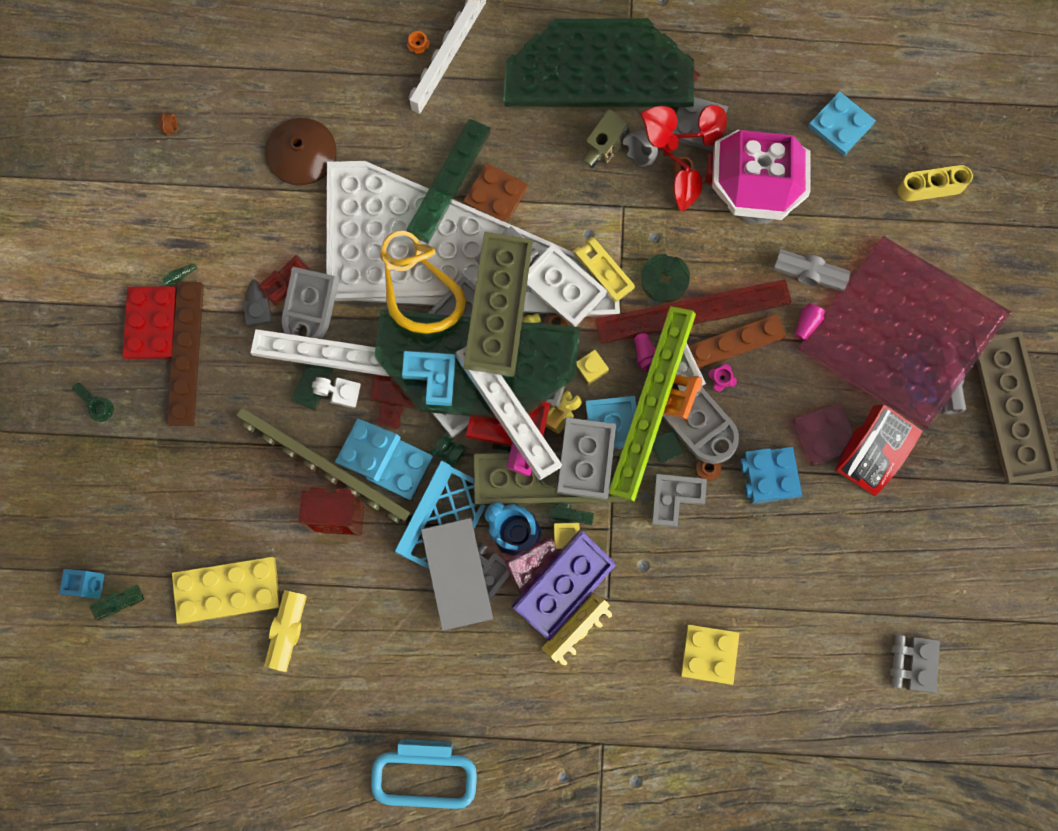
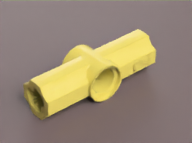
(285, 631)

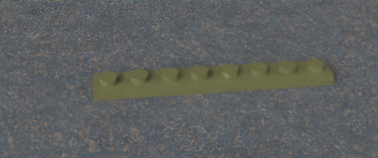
(332, 472)

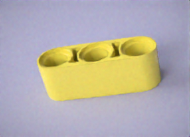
(943, 176)

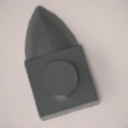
(256, 306)

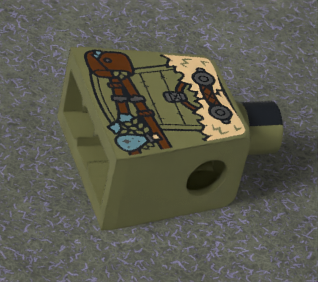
(608, 132)

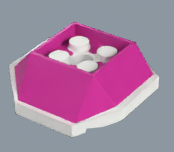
(761, 173)

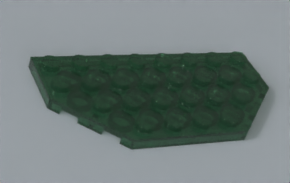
(600, 66)
(542, 367)

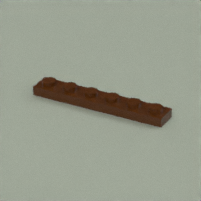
(185, 354)

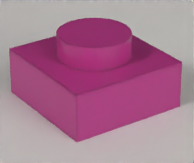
(517, 462)

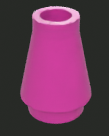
(809, 320)
(644, 351)

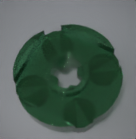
(670, 266)
(115, 602)

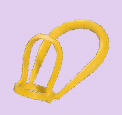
(409, 263)

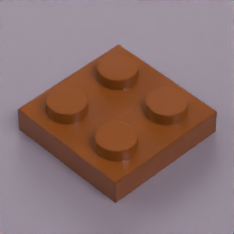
(496, 193)

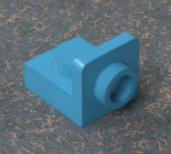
(81, 583)

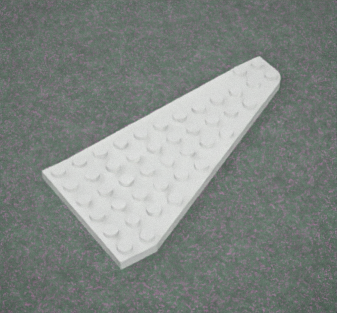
(371, 203)

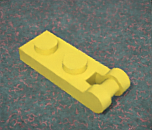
(604, 269)

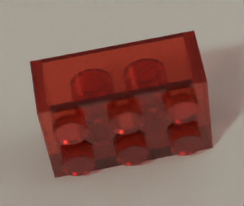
(331, 512)

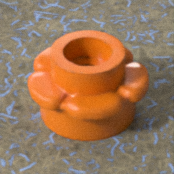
(418, 36)

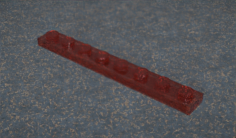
(706, 308)

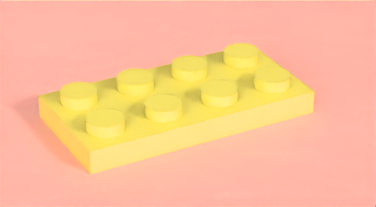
(226, 590)

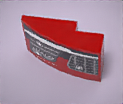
(878, 449)

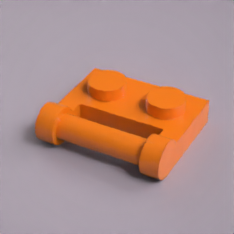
(680, 402)

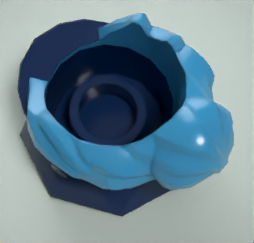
(512, 527)

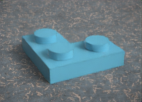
(436, 369)

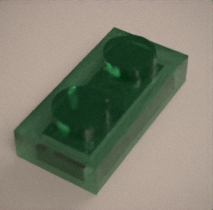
(304, 392)

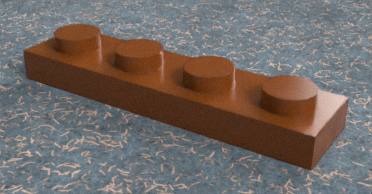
(737, 341)

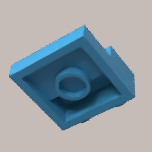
(770, 475)

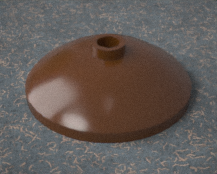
(303, 163)

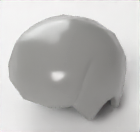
(640, 148)

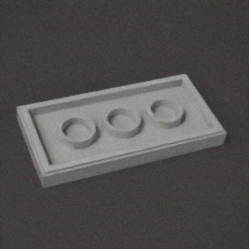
(457, 574)

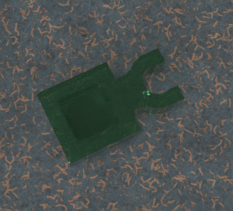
(564, 513)

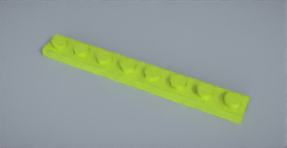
(652, 403)

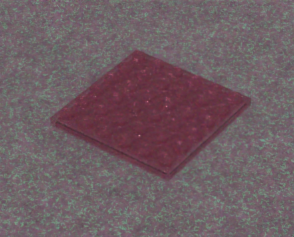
(905, 332)

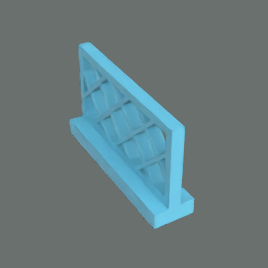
(428, 503)

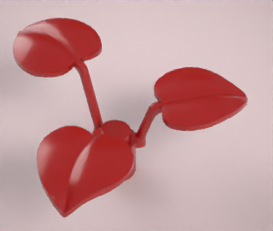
(660, 124)

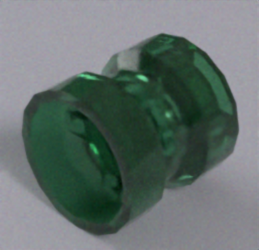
(449, 450)

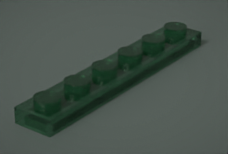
(448, 181)

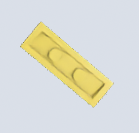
(576, 628)

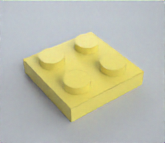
(710, 654)

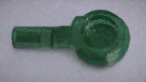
(99, 408)

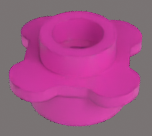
(724, 370)

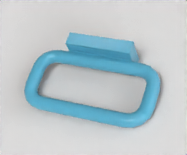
(424, 753)

